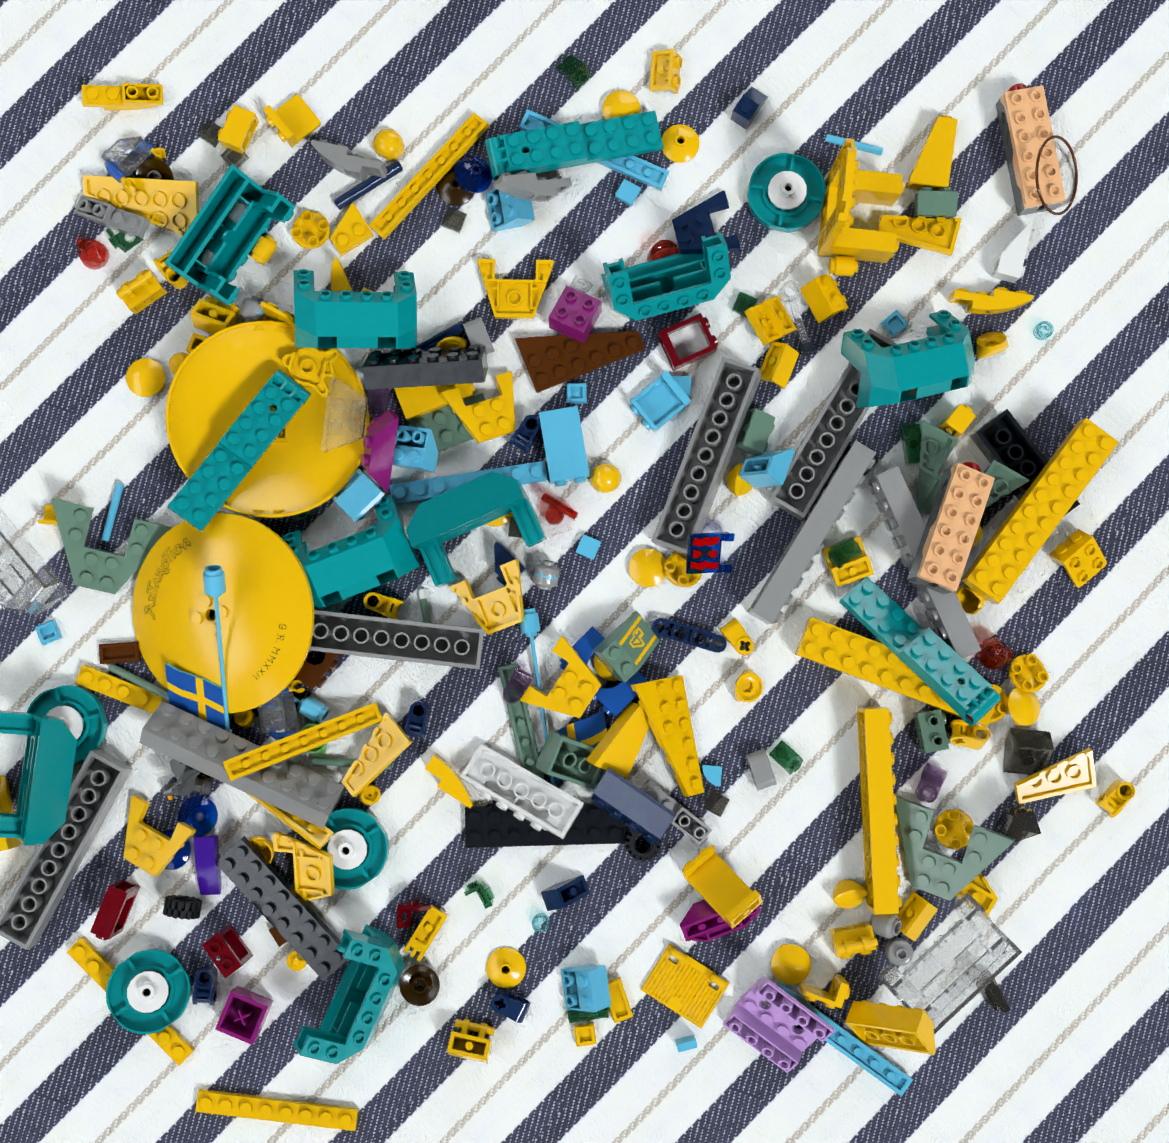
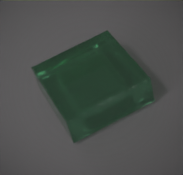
(743, 303)

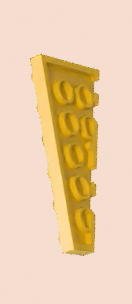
(162, 201)
(671, 723)

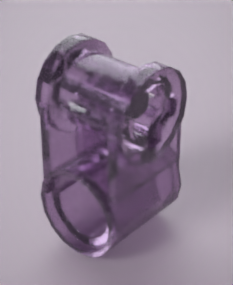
(377, 400)
(518, 683)
(931, 780)

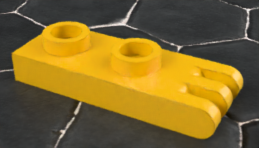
(426, 932)

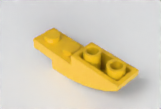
(124, 97)
(997, 301)

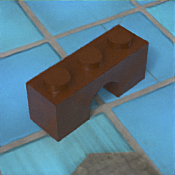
(314, 675)

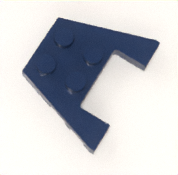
(698, 223)

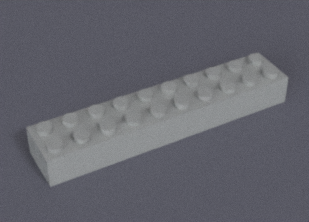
(823, 442)
(707, 455)
(907, 529)
(811, 533)
(397, 639)
(207, 746)
(61, 855)

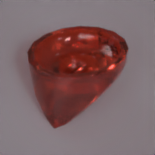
(662, 249)
(92, 253)

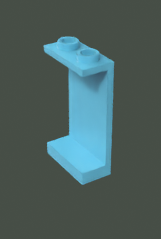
(564, 446)

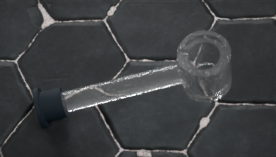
(807, 346)

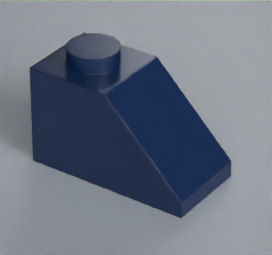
(748, 107)
(501, 557)
(565, 893)

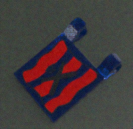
(705, 553)

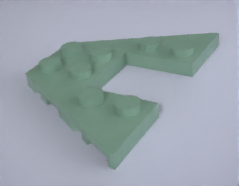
(934, 451)
(97, 567)
(936, 871)

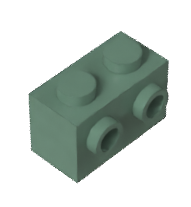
(935, 203)
(755, 432)
(931, 730)

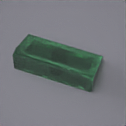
(911, 443)

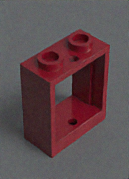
(669, 350)
(114, 909)
(230, 949)

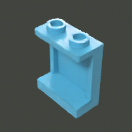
(657, 404)

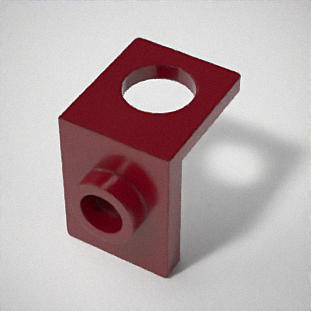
(411, 905)

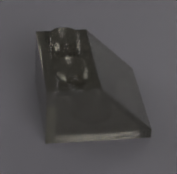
(1027, 751)
(1017, 823)

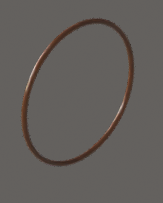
(1037, 180)

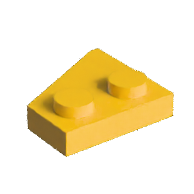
(351, 231)
(981, 892)

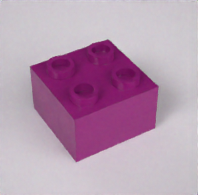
(575, 314)
(244, 1015)

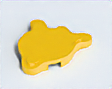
(311, 367)

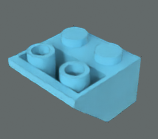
(508, 211)
(415, 449)
(767, 468)
(358, 496)
(586, 988)

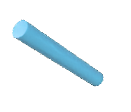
(860, 146)
(112, 512)

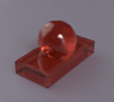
(555, 513)

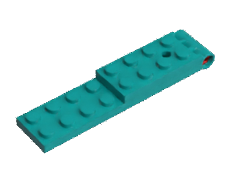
(573, 144)
(239, 450)
(922, 652)

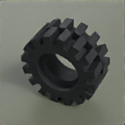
(639, 854)
(182, 907)

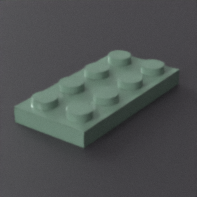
(446, 425)

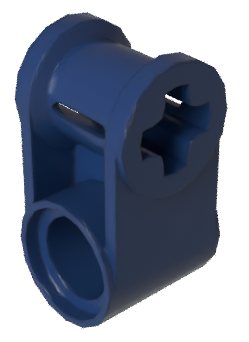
(525, 434)
(417, 721)
(205, 989)
(512, 1006)

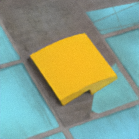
(770, 320)
(852, 570)

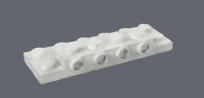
(521, 792)

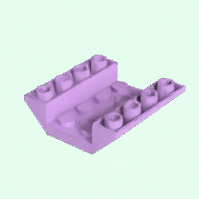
(771, 1026)

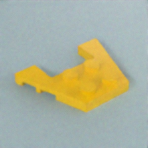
(515, 297)
(489, 417)
(498, 608)
(572, 690)
(146, 845)
(311, 867)

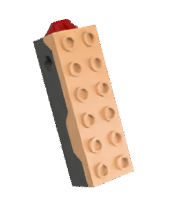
(1024, 128)
(951, 528)

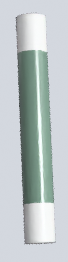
(424, 606)

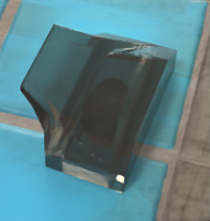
(994, 997)

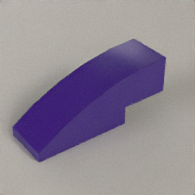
(206, 859)

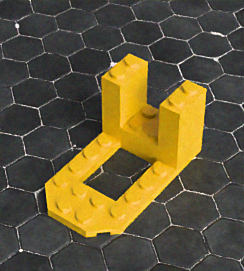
(849, 186)

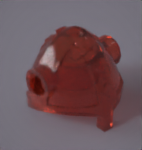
(994, 653)

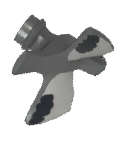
(186, 781)

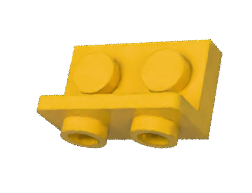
(665, 71)

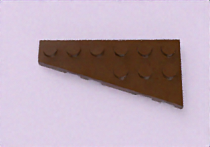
(561, 358)

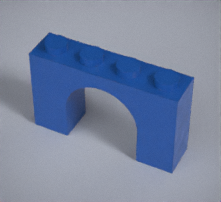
(612, 698)

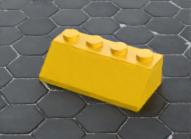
(892, 1026)

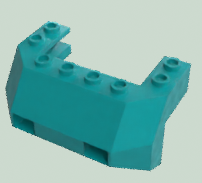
(226, 237)
(668, 281)
(355, 318)
(912, 368)
(465, 510)
(359, 559)
(44, 776)
(359, 999)

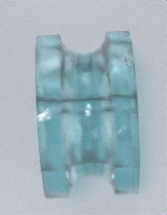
(1039, 334)
(545, 926)

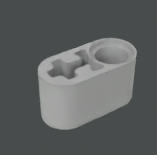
(478, 334)
(761, 769)

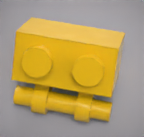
(141, 291)
(824, 297)
(213, 315)
(853, 940)
(470, 1046)

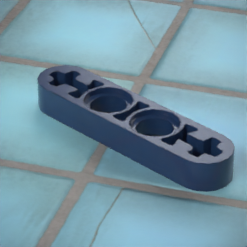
(689, 633)

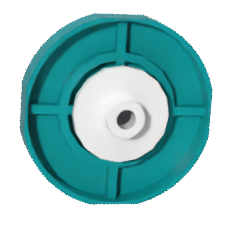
(786, 192)
(79, 712)
(366, 844)
(163, 977)

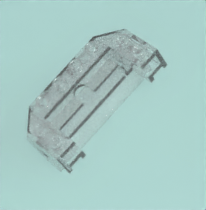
(25, 578)
(953, 965)

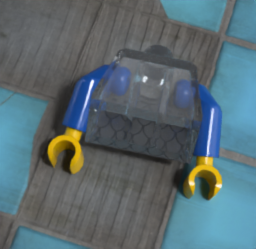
(126, 156)
(280, 714)

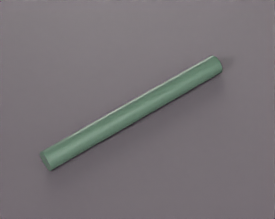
(138, 681)
(336, 762)

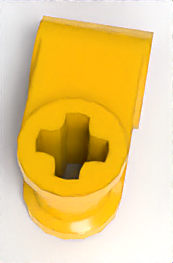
(168, 273)
(384, 605)
(734, 634)
(969, 736)
(1114, 798)

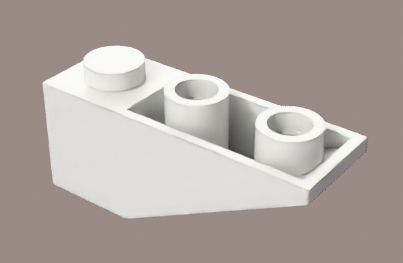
(1010, 262)

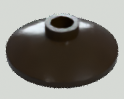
(151, 167)
(452, 195)
(419, 995)

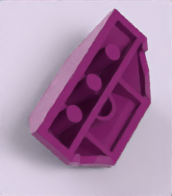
(380, 447)
(705, 924)

